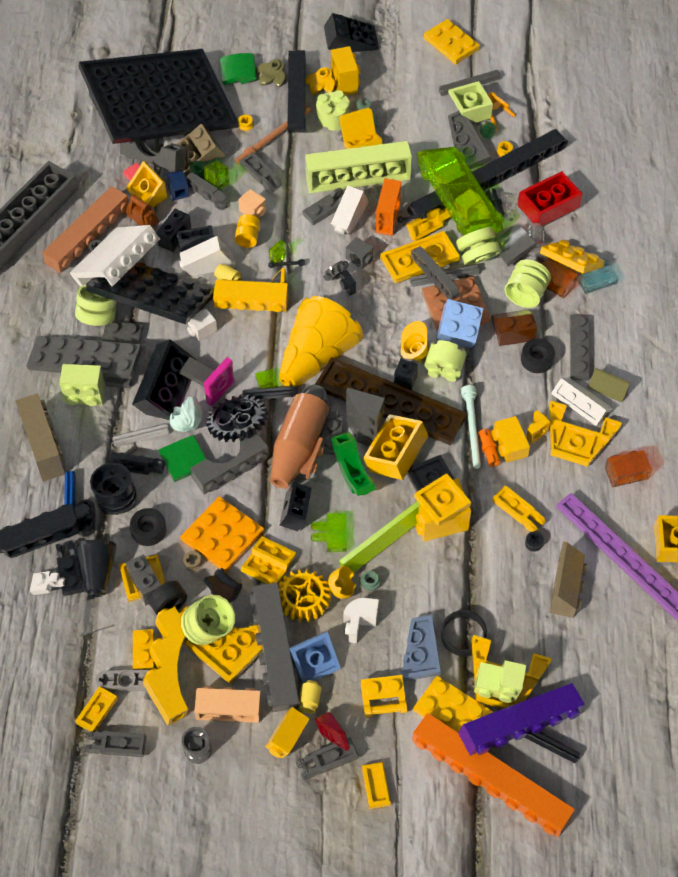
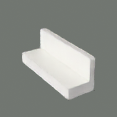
(581, 400)

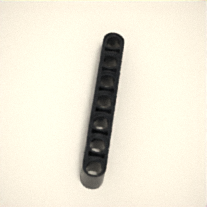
(296, 91)

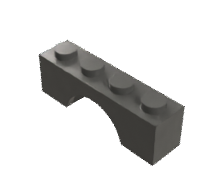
(170, 156)
(210, 475)

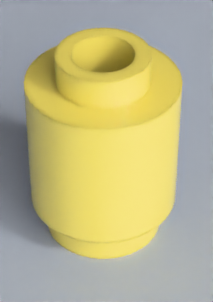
(225, 272)
(309, 697)

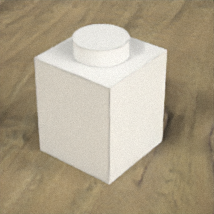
(202, 325)

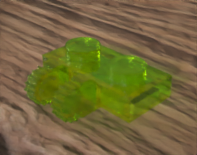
(336, 532)

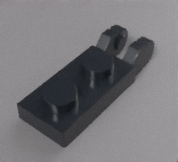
(69, 569)

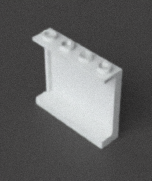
(116, 254)

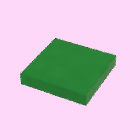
(181, 457)

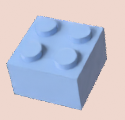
(459, 323)

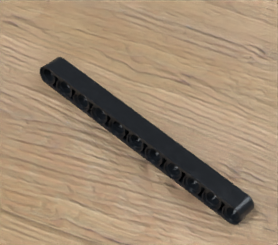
(501, 168)

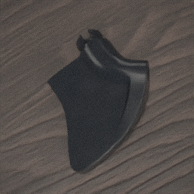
(223, 585)

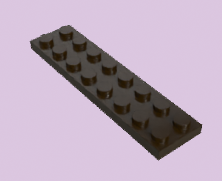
(439, 419)

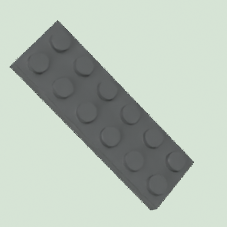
(115, 358)

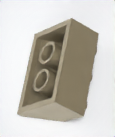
(568, 581)

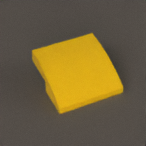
(268, 561)

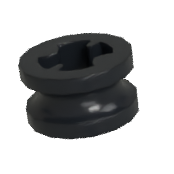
(534, 547)

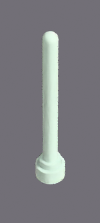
(469, 393)

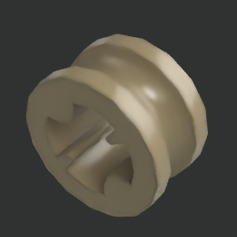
(198, 561)

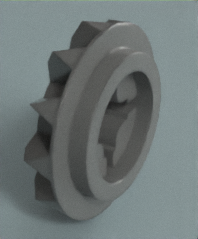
(335, 270)

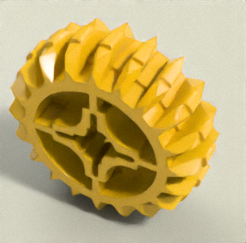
(299, 585)

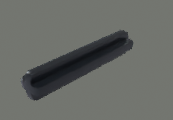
(273, 392)
(554, 746)

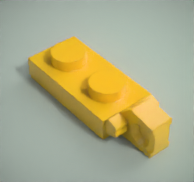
(421, 227)

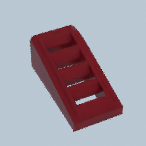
(332, 731)

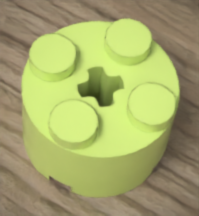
(330, 108)
(445, 360)

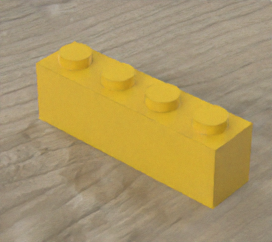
(250, 295)

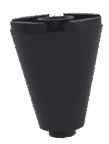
(96, 564)

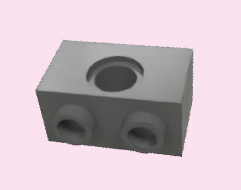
(142, 577)

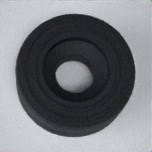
(537, 346)
(145, 516)
(167, 596)

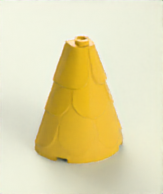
(318, 333)

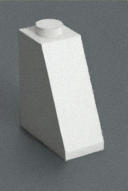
(349, 210)
(206, 257)

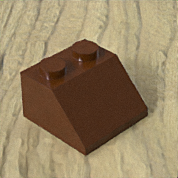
(514, 327)

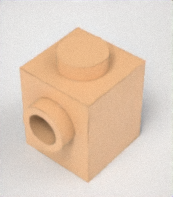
(252, 204)

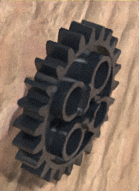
(237, 418)

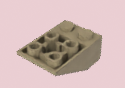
(200, 147)

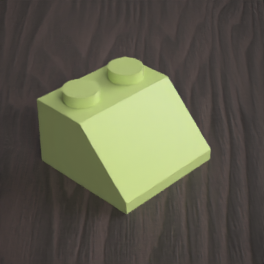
(472, 101)

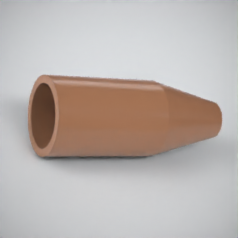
(297, 442)

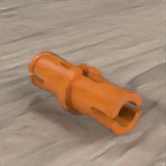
(489, 447)

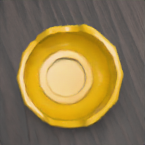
(341, 582)

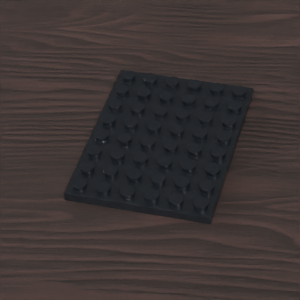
(157, 95)

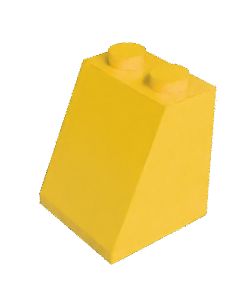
(430, 530)

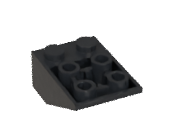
(347, 32)

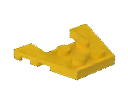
(575, 442)
(537, 667)

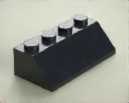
(162, 382)

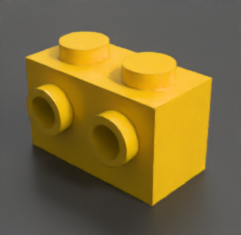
(510, 439)

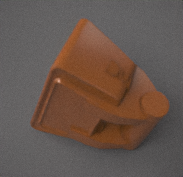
(141, 212)

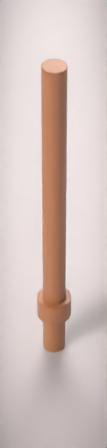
(266, 140)

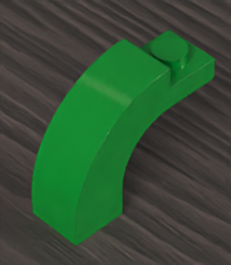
(351, 465)

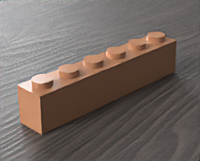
(85, 229)

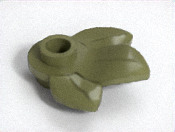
(270, 73)

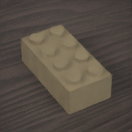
(41, 436)

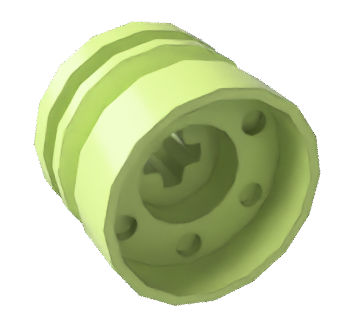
(527, 283)
(216, 614)

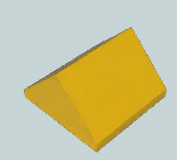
(147, 185)

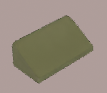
(609, 385)

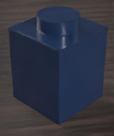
(177, 185)

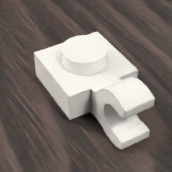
(44, 581)

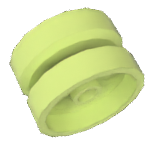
(478, 246)
(94, 308)

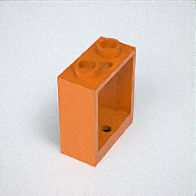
(388, 206)

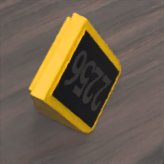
(280, 277)

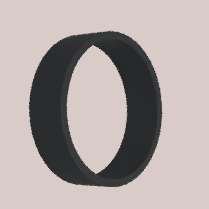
(461, 613)

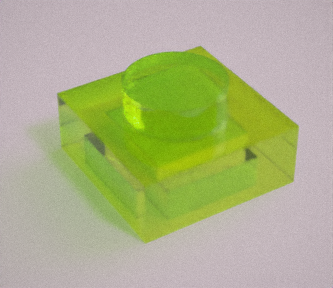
(277, 251)
(266, 379)

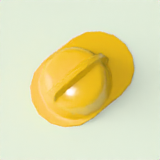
(415, 341)

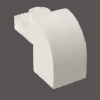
(359, 612)

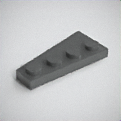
(467, 140)

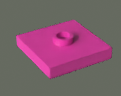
(219, 381)

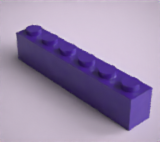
(521, 719)

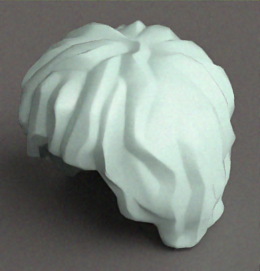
(186, 417)

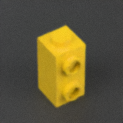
(287, 733)

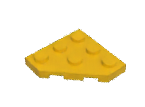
(229, 654)

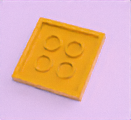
(222, 534)

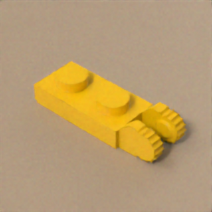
(518, 508)

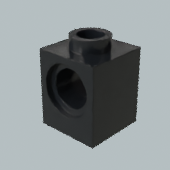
(406, 373)

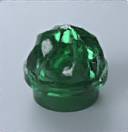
(488, 129)

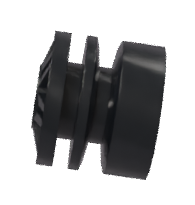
(113, 488)

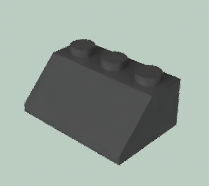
(364, 415)

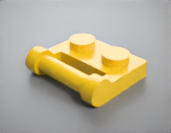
(383, 688)

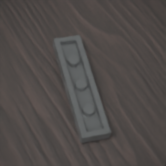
(579, 347)

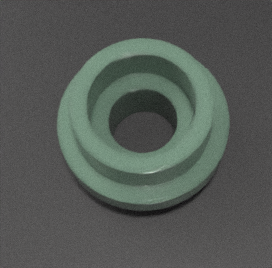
(370, 575)

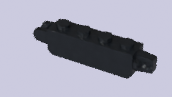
(43, 529)

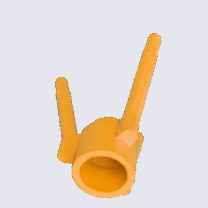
(498, 102)

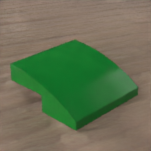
(238, 68)

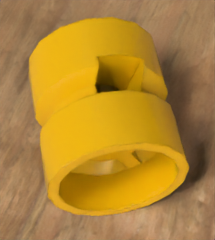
(247, 231)

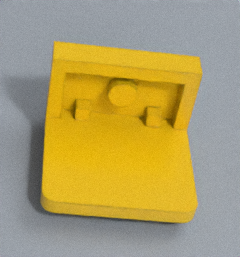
(359, 129)

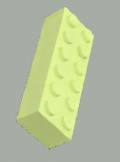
(357, 166)

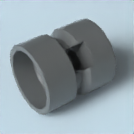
(196, 745)

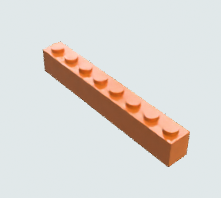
(494, 776)

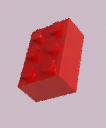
(550, 199)

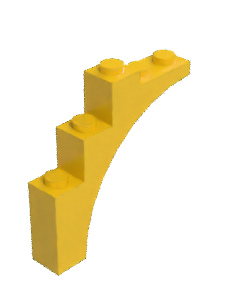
(163, 682)

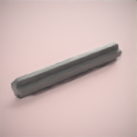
(482, 78)
(454, 273)

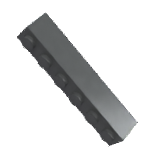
(274, 647)

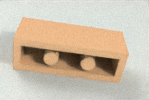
(227, 704)

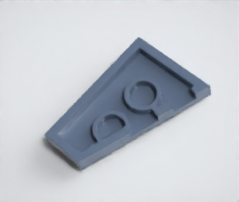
(421, 652)

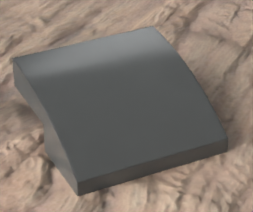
(514, 244)

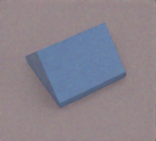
(314, 658)

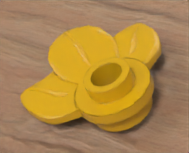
(319, 81)

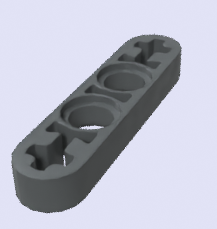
(435, 273)

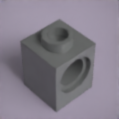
(359, 253)

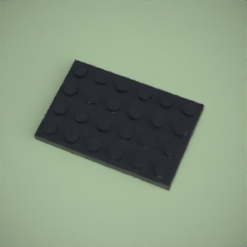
(156, 292)

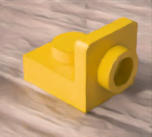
(538, 428)

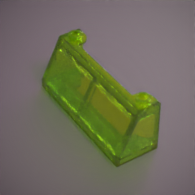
(458, 190)

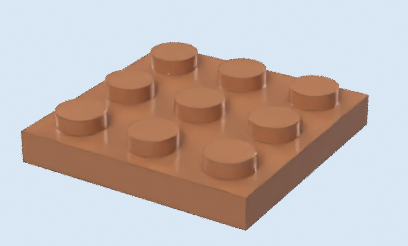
(468, 294)

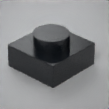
(347, 282)

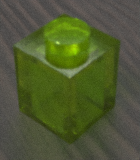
(217, 174)

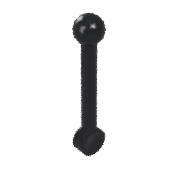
(400, 219)
(301, 262)

